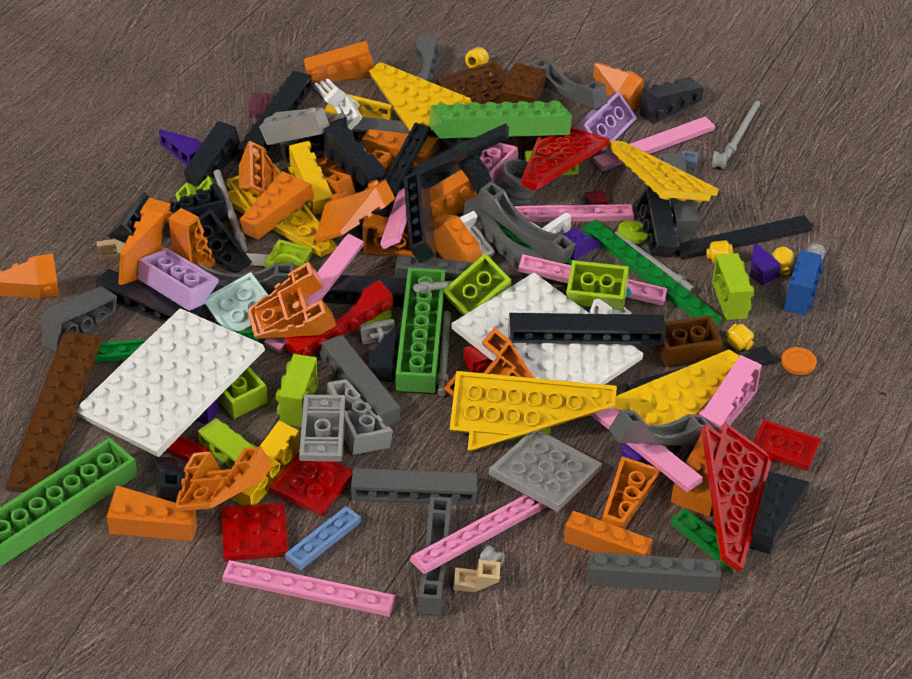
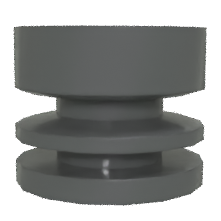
(511, 182)

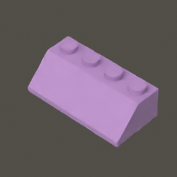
(609, 119)
(176, 278)

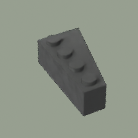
(76, 315)

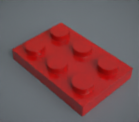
(787, 444)

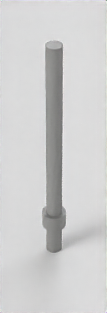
(731, 147)
(238, 234)
(677, 277)
(425, 286)
(442, 377)

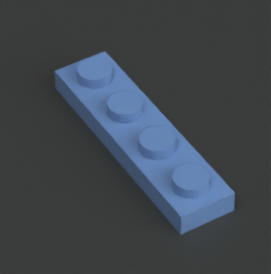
(323, 538)

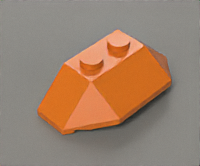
(256, 170)
(454, 239)

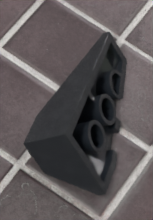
(125, 225)
(222, 244)

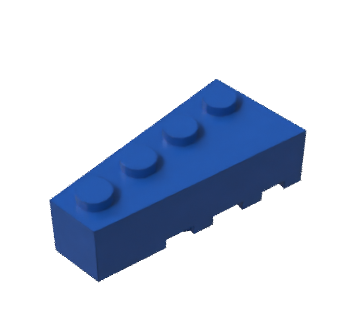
(802, 282)

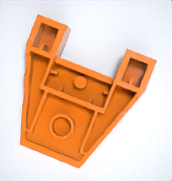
(342, 182)
(346, 210)
(145, 240)
(287, 308)
(507, 359)
(208, 485)

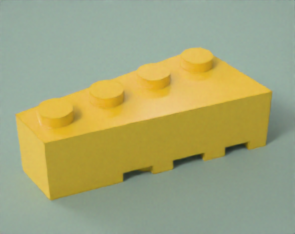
(304, 167)
(280, 447)

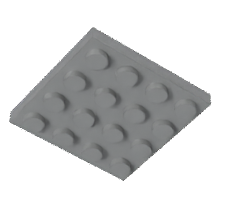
(545, 469)

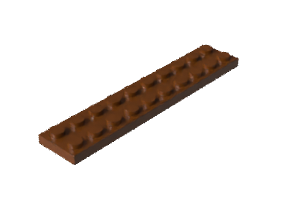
(55, 411)

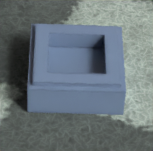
(691, 157)

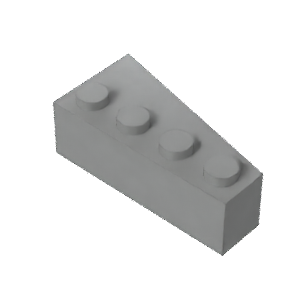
(293, 125)
(363, 428)

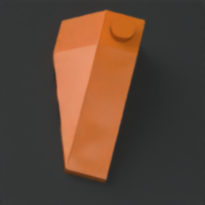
(616, 80)
(31, 279)

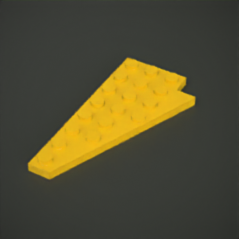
(412, 95)
(661, 176)
(298, 227)
(679, 392)
(511, 406)

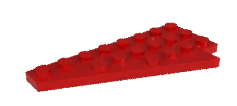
(558, 154)
(736, 482)

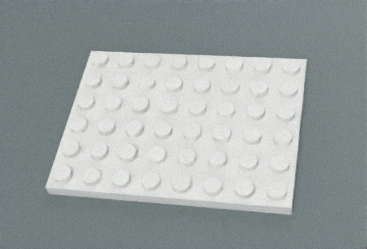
(546, 360)
(169, 381)

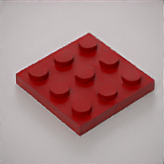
(312, 483)
(254, 531)

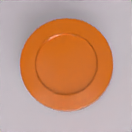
(799, 361)

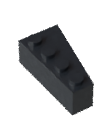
(669, 98)
(316, 141)
(213, 154)
(350, 155)
(199, 204)
(657, 223)
(777, 507)

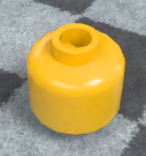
(476, 57)
(719, 248)
(786, 258)
(740, 337)

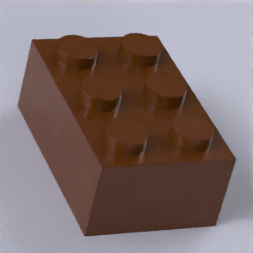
(523, 84)
(690, 341)

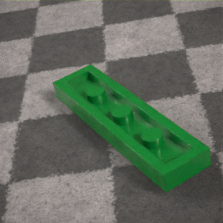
(699, 534)

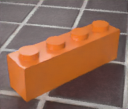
(603, 537)

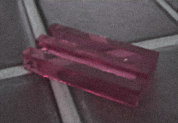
(252, 104)

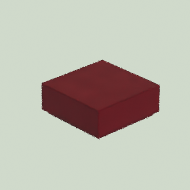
(596, 198)

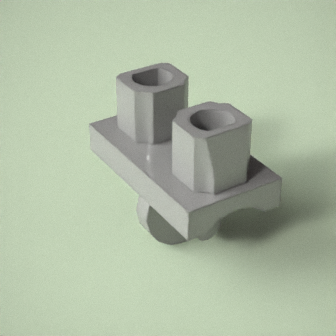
(375, 331)

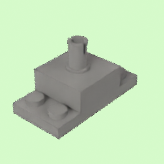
(322, 428)

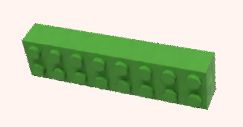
(522, 118)
(420, 333)
(63, 497)

